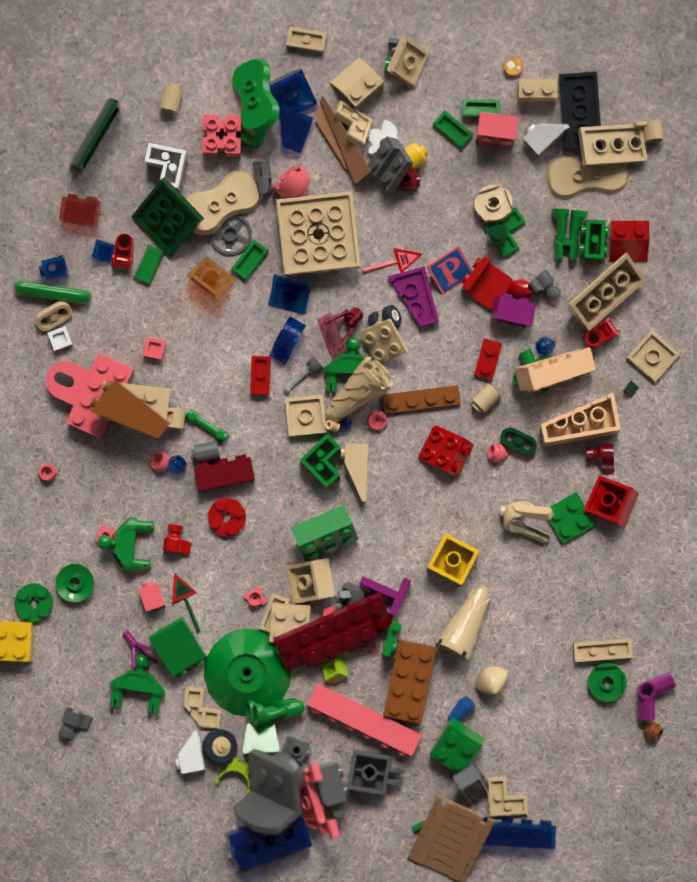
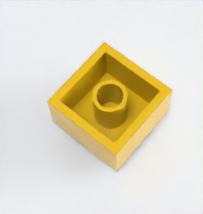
(453, 559)
(16, 641)

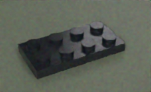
(578, 105)

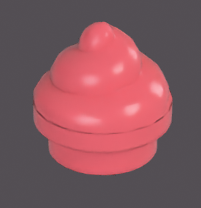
(497, 453)

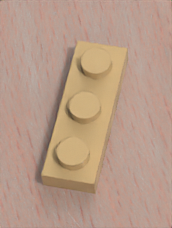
(602, 650)

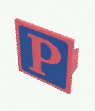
(449, 270)

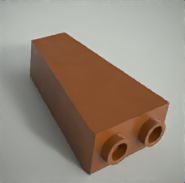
(127, 409)

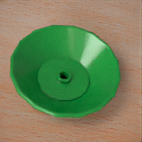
(230, 658)

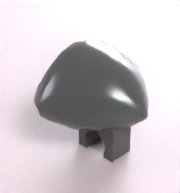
(349, 594)

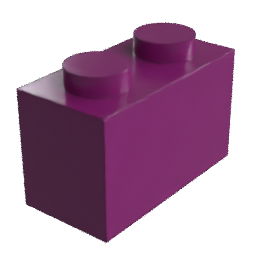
(513, 311)

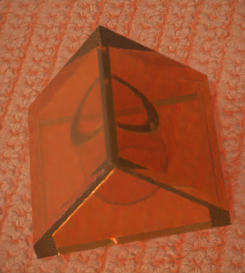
(211, 278)

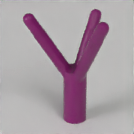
(141, 647)

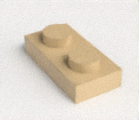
(306, 39)

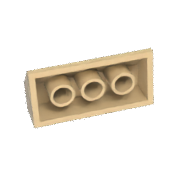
(606, 292)

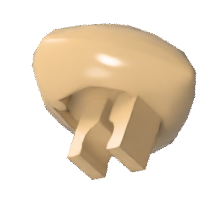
(492, 681)

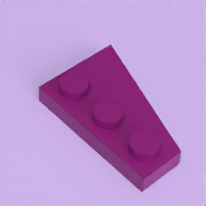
(417, 294)

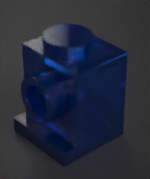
(60, 271)

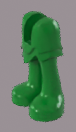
(561, 241)
(283, 708)

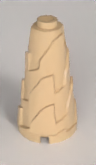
(363, 386)
(462, 630)

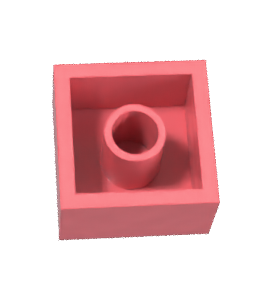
(496, 130)

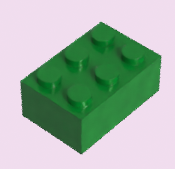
(324, 533)

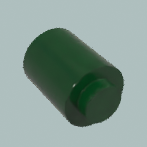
(497, 235)

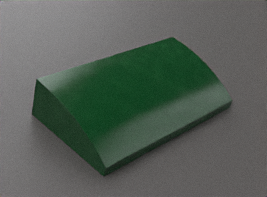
(95, 134)

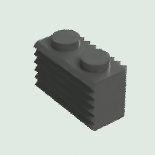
(471, 783)

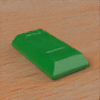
(472, 108)
(452, 129)
(249, 260)
(149, 265)

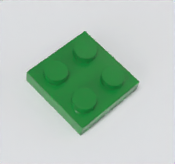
(570, 518)

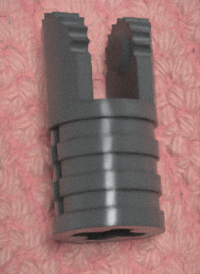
(263, 176)

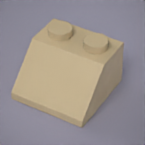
(357, 83)
(310, 581)

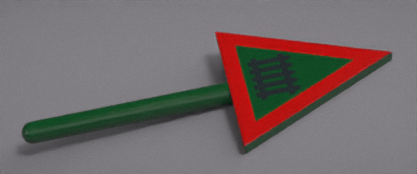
(181, 591)

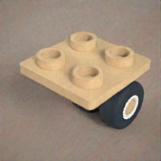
(382, 336)

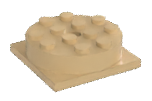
(325, 213)

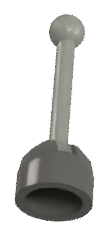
(312, 366)

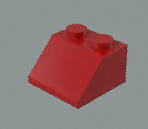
(629, 238)
(611, 501)

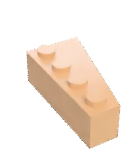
(555, 369)
(583, 423)

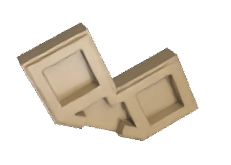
(194, 705)

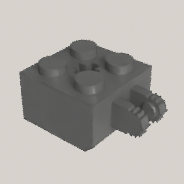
(378, 781)
(331, 789)

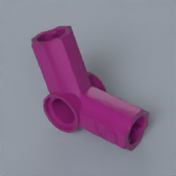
(658, 685)

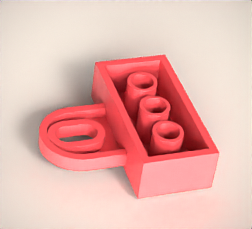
(85, 388)

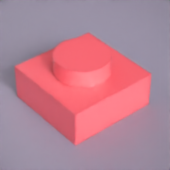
(154, 348)

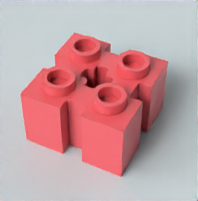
(229, 144)

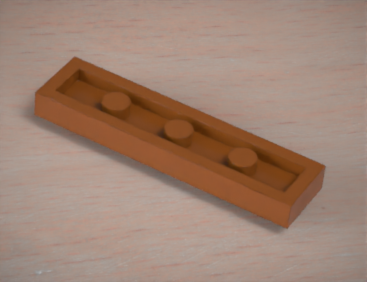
(421, 399)

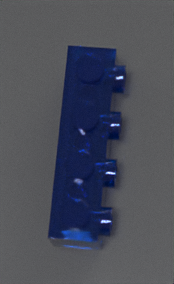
(521, 834)

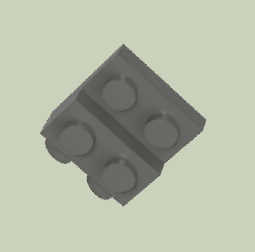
(390, 163)

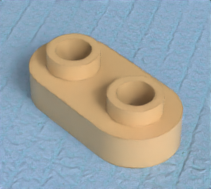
(53, 316)

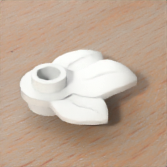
(377, 135)

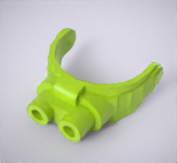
(236, 765)

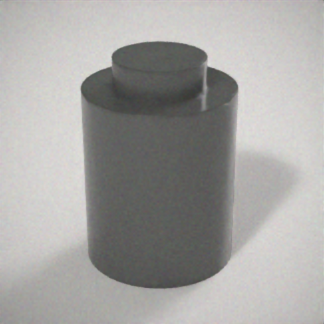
(206, 452)

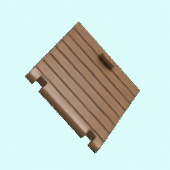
(450, 839)

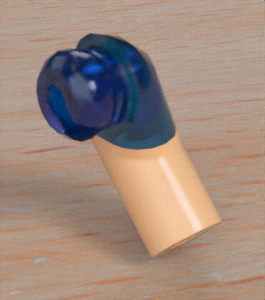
(337, 427)

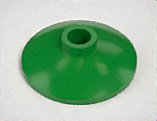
(64, 583)

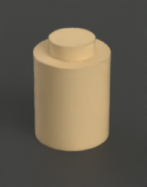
(171, 98)
(485, 399)

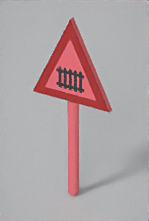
(403, 258)

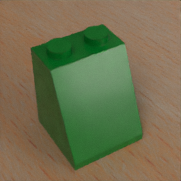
(178, 647)

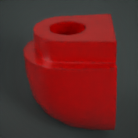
(520, 289)

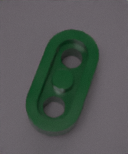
(519, 439)

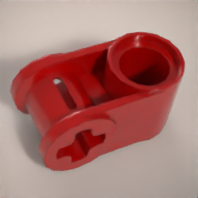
(123, 254)
(603, 331)

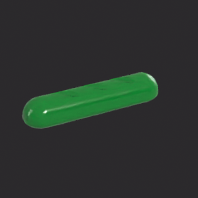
(52, 292)

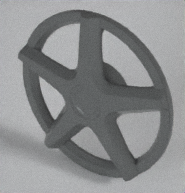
(231, 234)

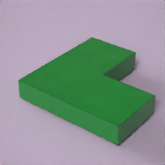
(510, 223)

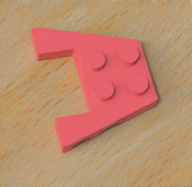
(310, 804)

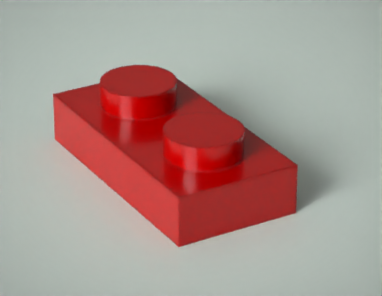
(488, 359)
(260, 375)

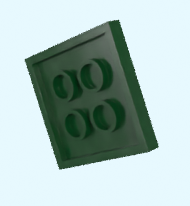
(167, 217)

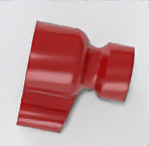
(174, 542)

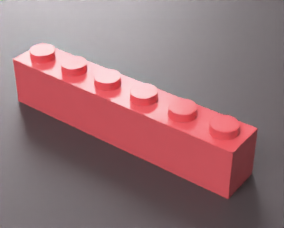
(365, 720)

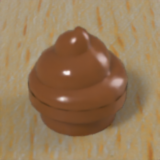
(653, 731)

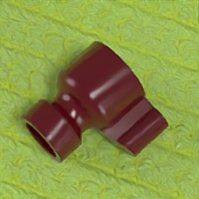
(604, 455)

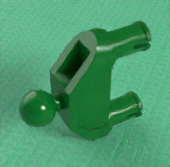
(343, 363)
(123, 544)
(138, 681)

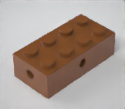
(409, 681)

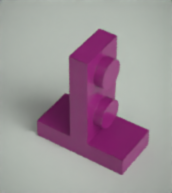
(387, 593)

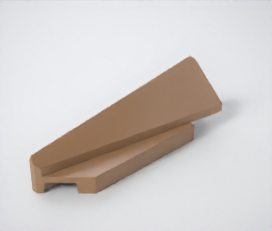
(344, 149)

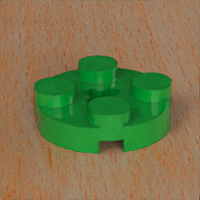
(25, 595)
(615, 689)

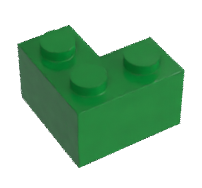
(317, 460)

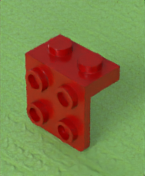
(485, 282)
(445, 451)

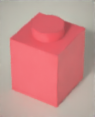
(151, 596)

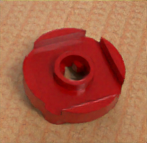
(221, 507)

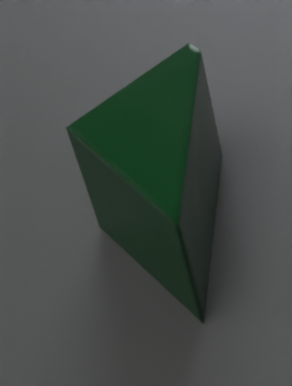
(631, 388)

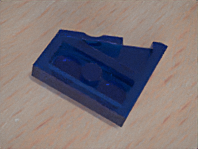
(293, 128)

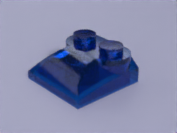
(293, 91)

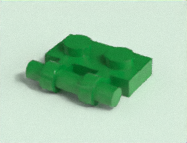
(390, 643)

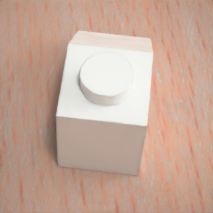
(543, 135)
(191, 755)

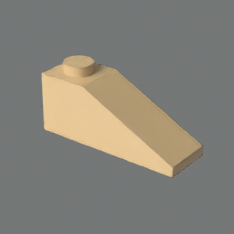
(357, 462)

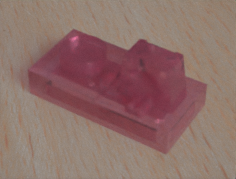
(330, 333)

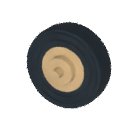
(219, 746)

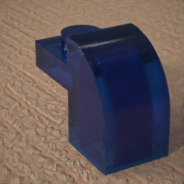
(287, 340)

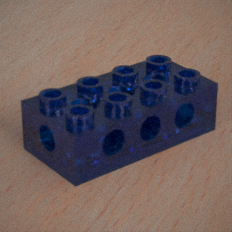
(263, 853)

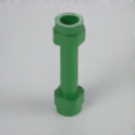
(220, 435)

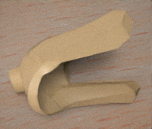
(525, 509)

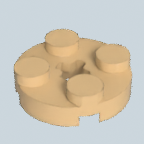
(484, 199)

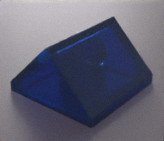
(289, 294)

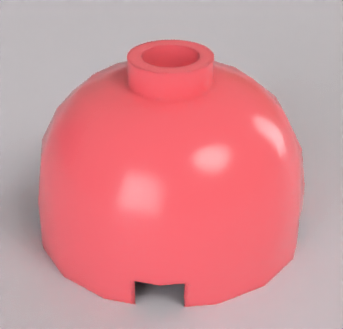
(293, 183)

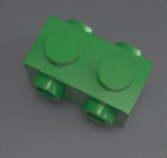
(594, 240)

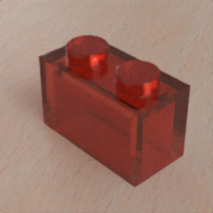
(80, 210)

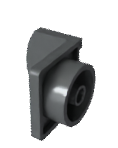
(274, 793)

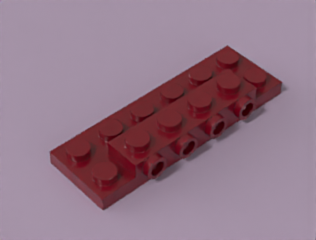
(334, 633)

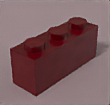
(224, 473)

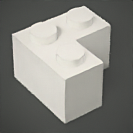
(170, 160)

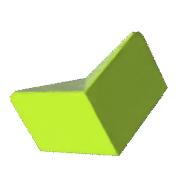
(334, 670)

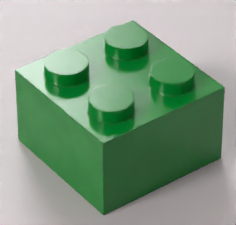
(456, 746)

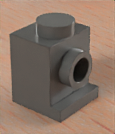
(288, 747)

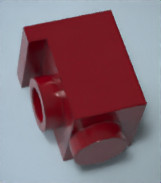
(411, 185)

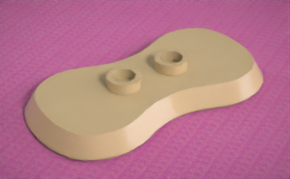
(569, 178)
(233, 196)

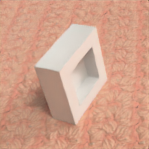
(60, 338)

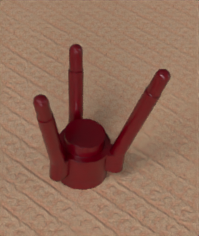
(352, 318)

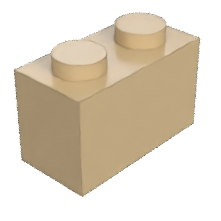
(537, 90)

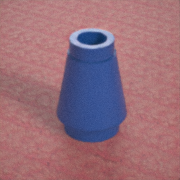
(462, 709)

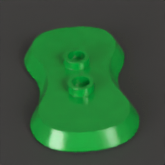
(252, 86)

